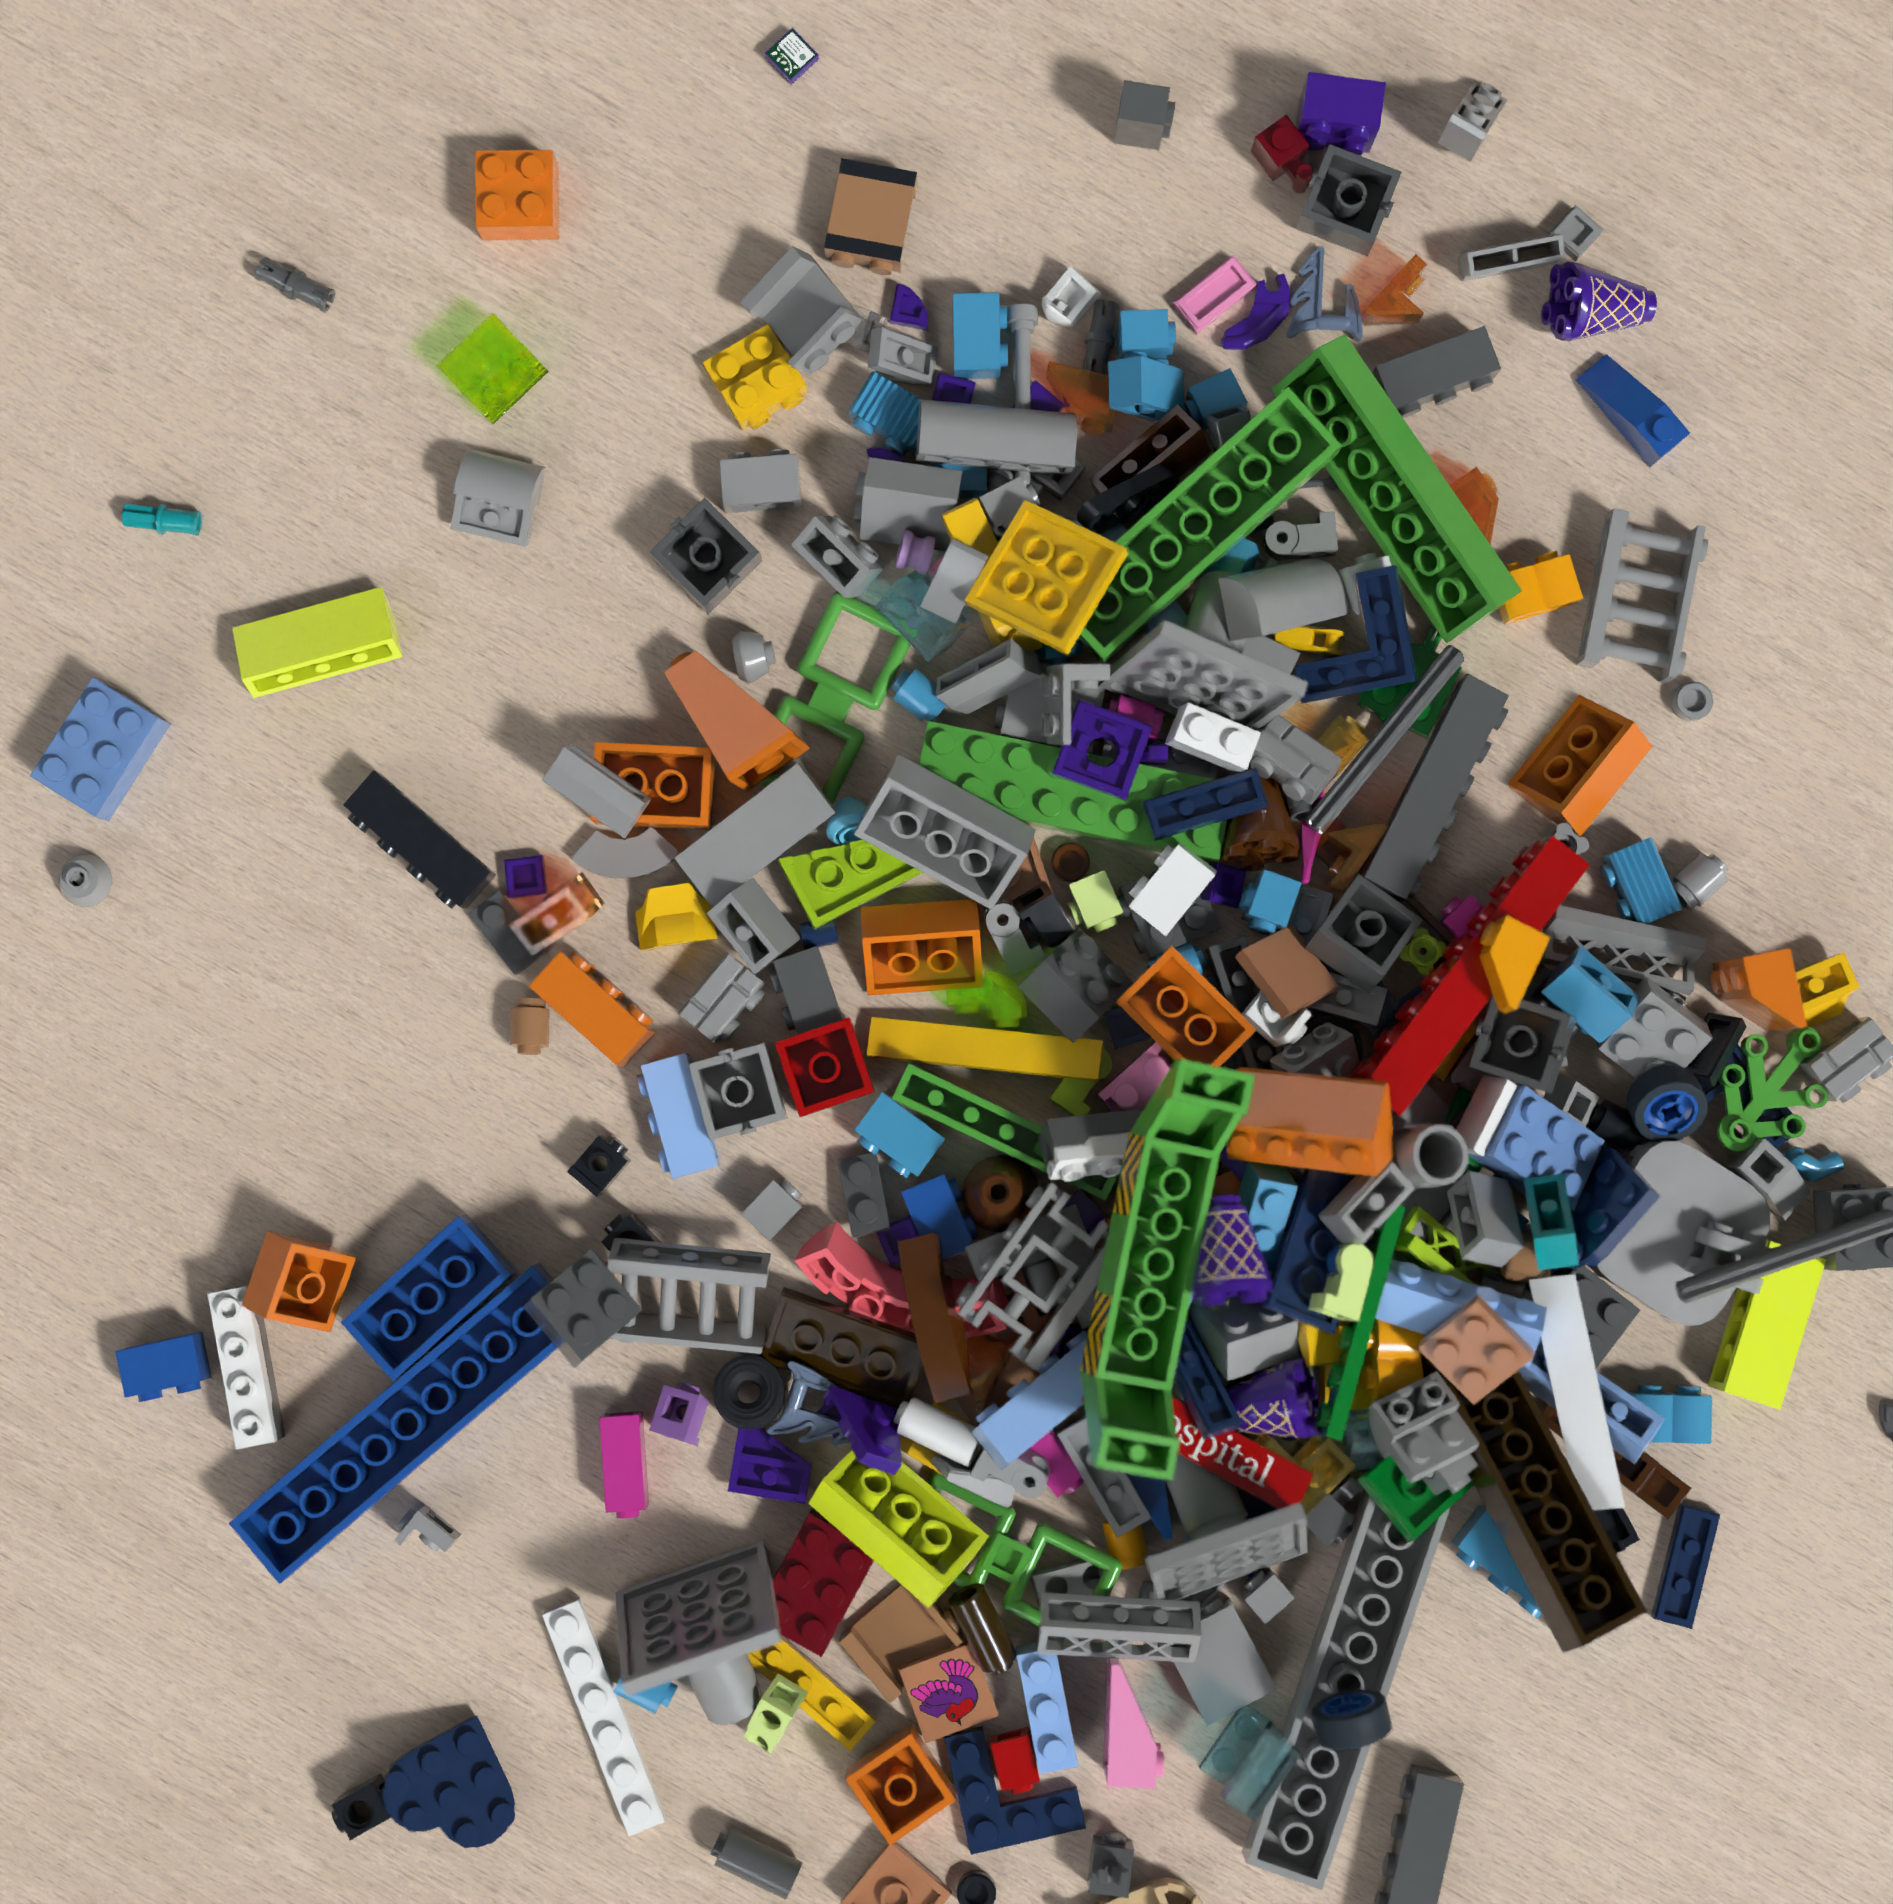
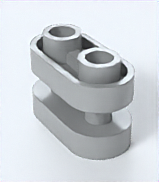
(1718, 1238)

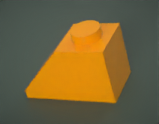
(1510, 959)

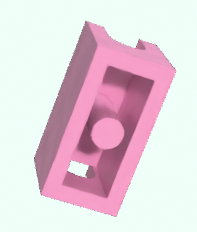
(1138, 1081)

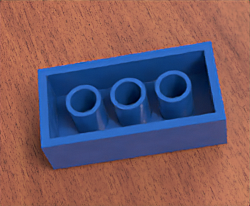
(429, 1297)

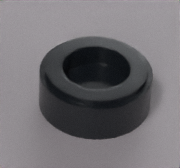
(976, 1888)

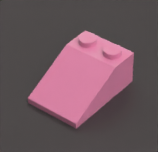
(1129, 1746)

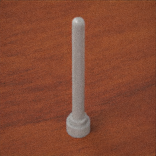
(1022, 320)

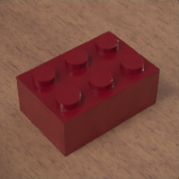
(817, 1583)

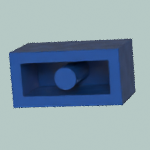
(936, 1211)
(164, 1365)

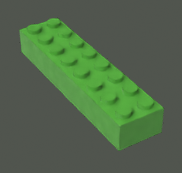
(1401, 492)
(1208, 517)
(1020, 782)

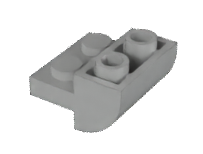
(496, 497)
(1421, 1427)

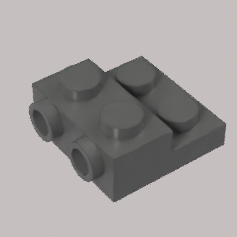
(1193, 924)

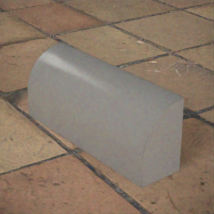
(996, 437)
(1282, 598)
(755, 834)

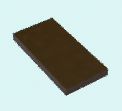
(844, 1347)

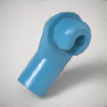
(1812, 1168)

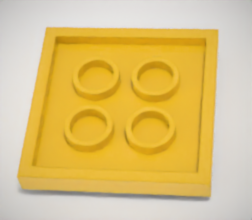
(1046, 576)

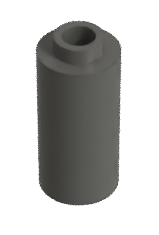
(756, 1862)

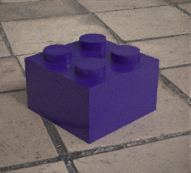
(1340, 112)

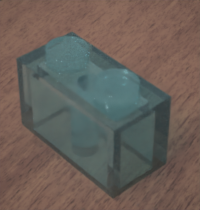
(921, 628)

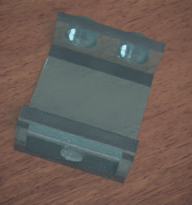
(1250, 1761)

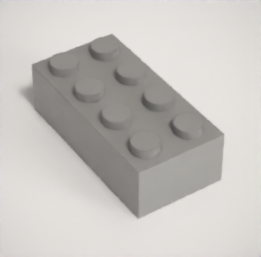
(945, 832)

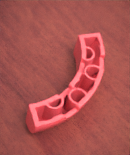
(875, 1288)

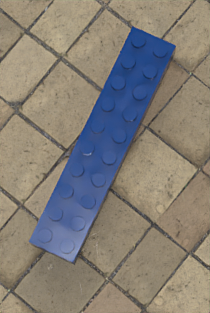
(397, 1431)

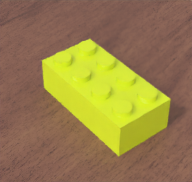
(900, 1525)

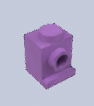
(667, 1416)

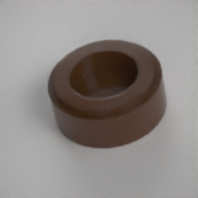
(1070, 862)

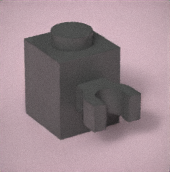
(1329, 1519)
(1110, 1864)

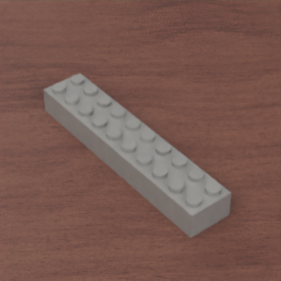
(1351, 1650)

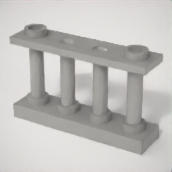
(1612, 571)
(699, 1264)

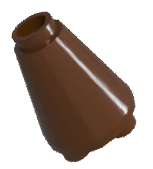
(1262, 834)
(1002, 1170)

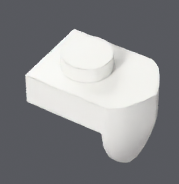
(1069, 298)
(1362, 564)

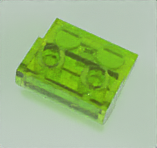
(492, 368)
(1001, 997)

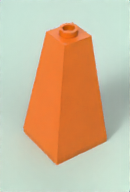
(735, 726)

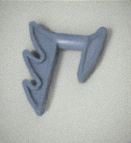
(1310, 316)
(797, 1418)

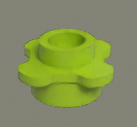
(1433, 947)

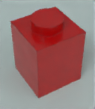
(1015, 1760)

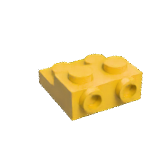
(756, 378)

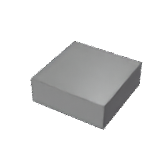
(1578, 232)

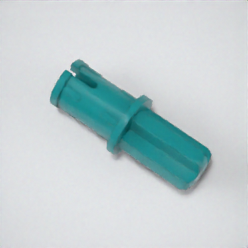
(162, 519)

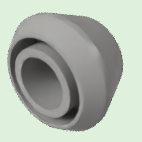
(752, 655)
(92, 886)

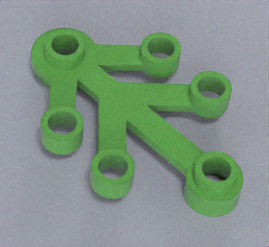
(1766, 1092)

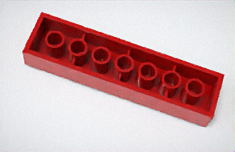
(1460, 986)

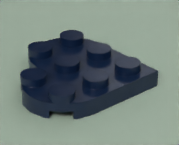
(1609, 1206)
(451, 1786)

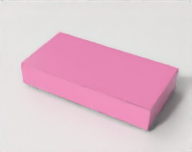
(1214, 294)

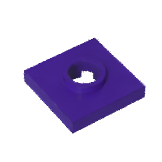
(1125, 733)

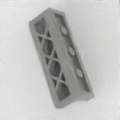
(1628, 938)
(1119, 1623)

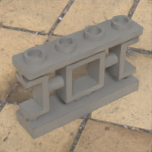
(1065, 1292)

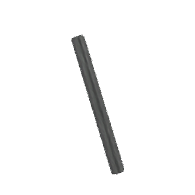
(1385, 739)
(1785, 1256)

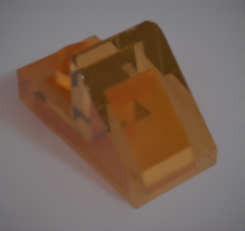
(1391, 304)
(1358, 844)

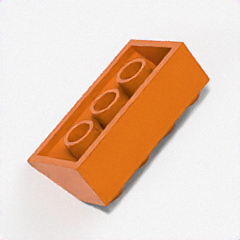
(1315, 1123)

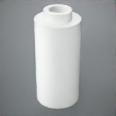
(937, 1431)

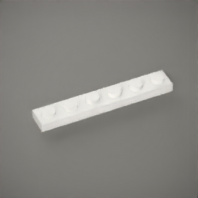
(604, 1717)

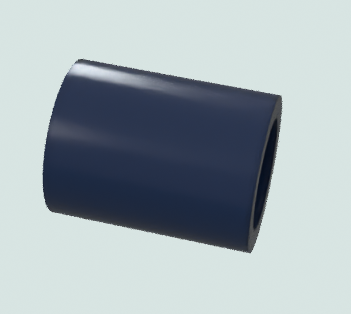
(819, 937)

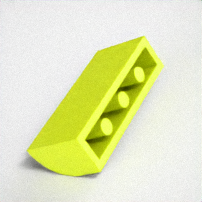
(316, 642)
(1766, 1334)

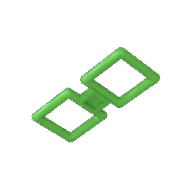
(836, 695)
(1016, 1560)

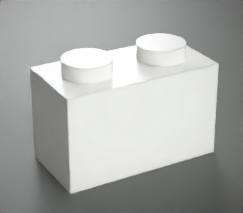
(1213, 738)
(1171, 888)

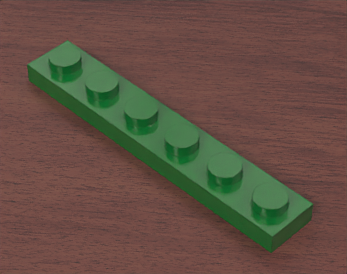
(1355, 1336)

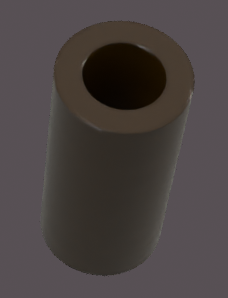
(983, 1628)

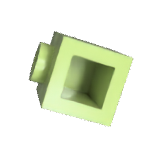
(1094, 902)

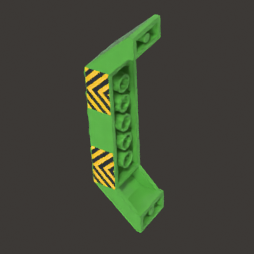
(1153, 1266)

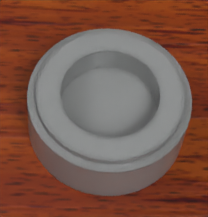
(1692, 701)

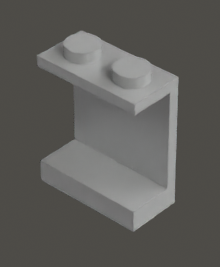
(803, 309)

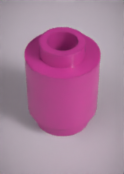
(1139, 711)

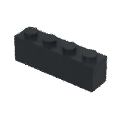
(419, 840)

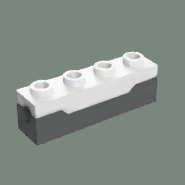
(1086, 1144)
(246, 1370)

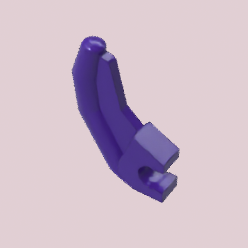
(1265, 317)

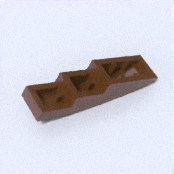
(934, 1318)
(1644, 1479)

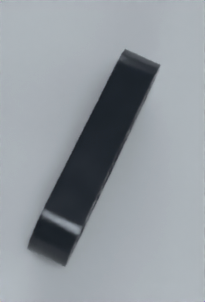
(1127, 499)

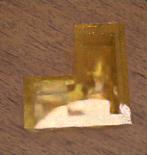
(1318, 1457)

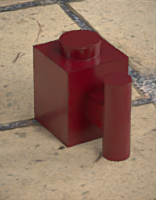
(1281, 151)

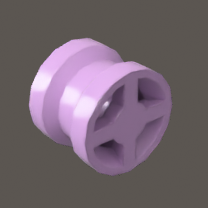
(915, 552)

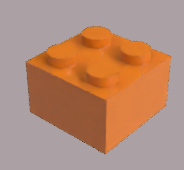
(517, 195)
(298, 1281)
(900, 1784)

